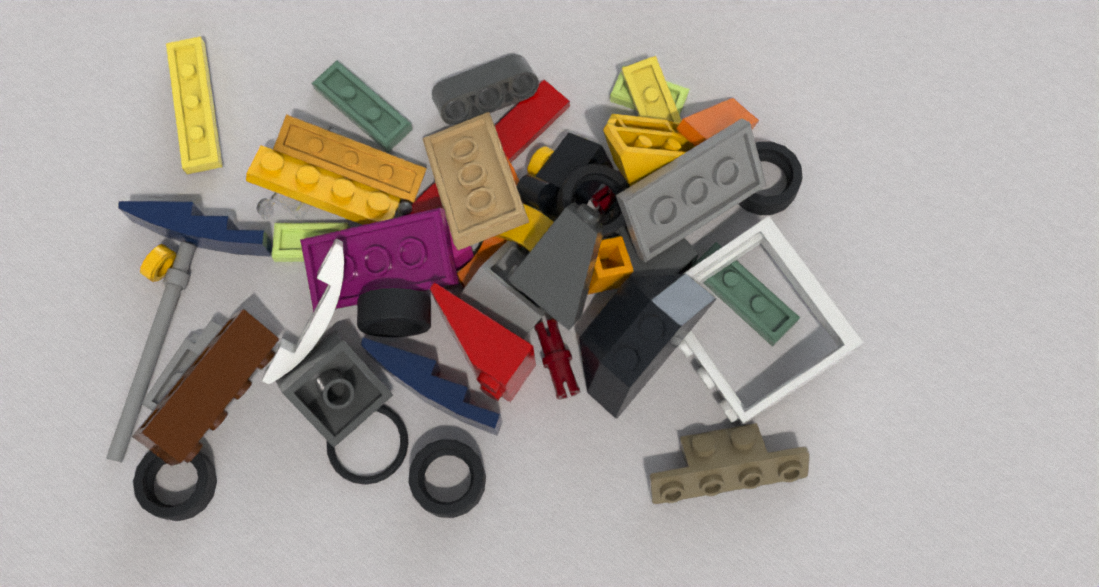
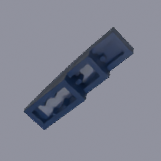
(188, 224)
(421, 378)

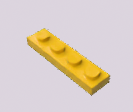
(320, 187)

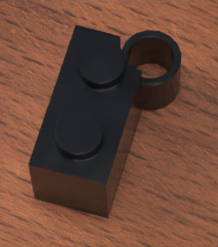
(571, 153)

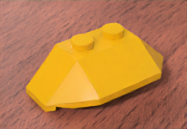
(643, 144)

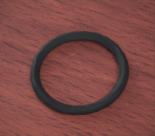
(386, 473)

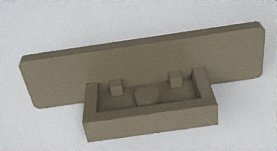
(725, 463)

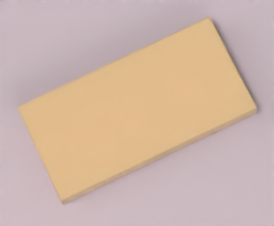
(474, 181)

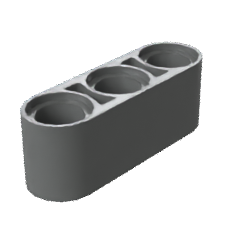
(468, 87)

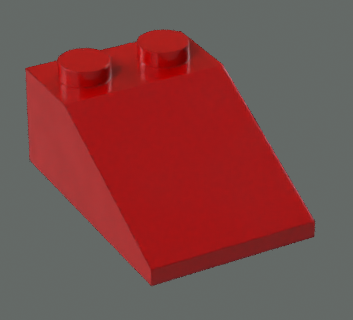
(493, 352)

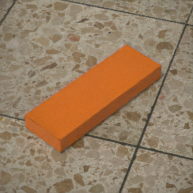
(712, 120)

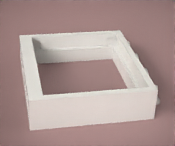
(810, 291)

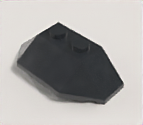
(638, 335)

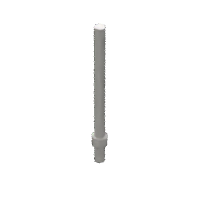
(175, 281)

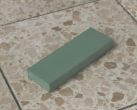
(362, 106)
(750, 299)

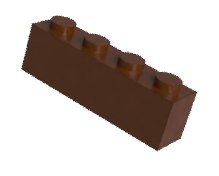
(206, 389)

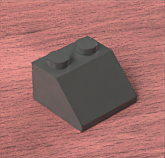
(334, 389)

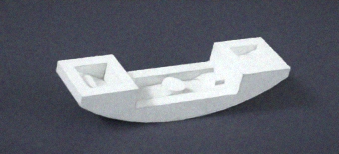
(289, 354)

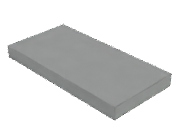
(692, 190)

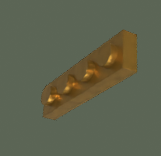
(349, 158)

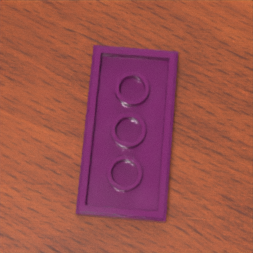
(385, 254)

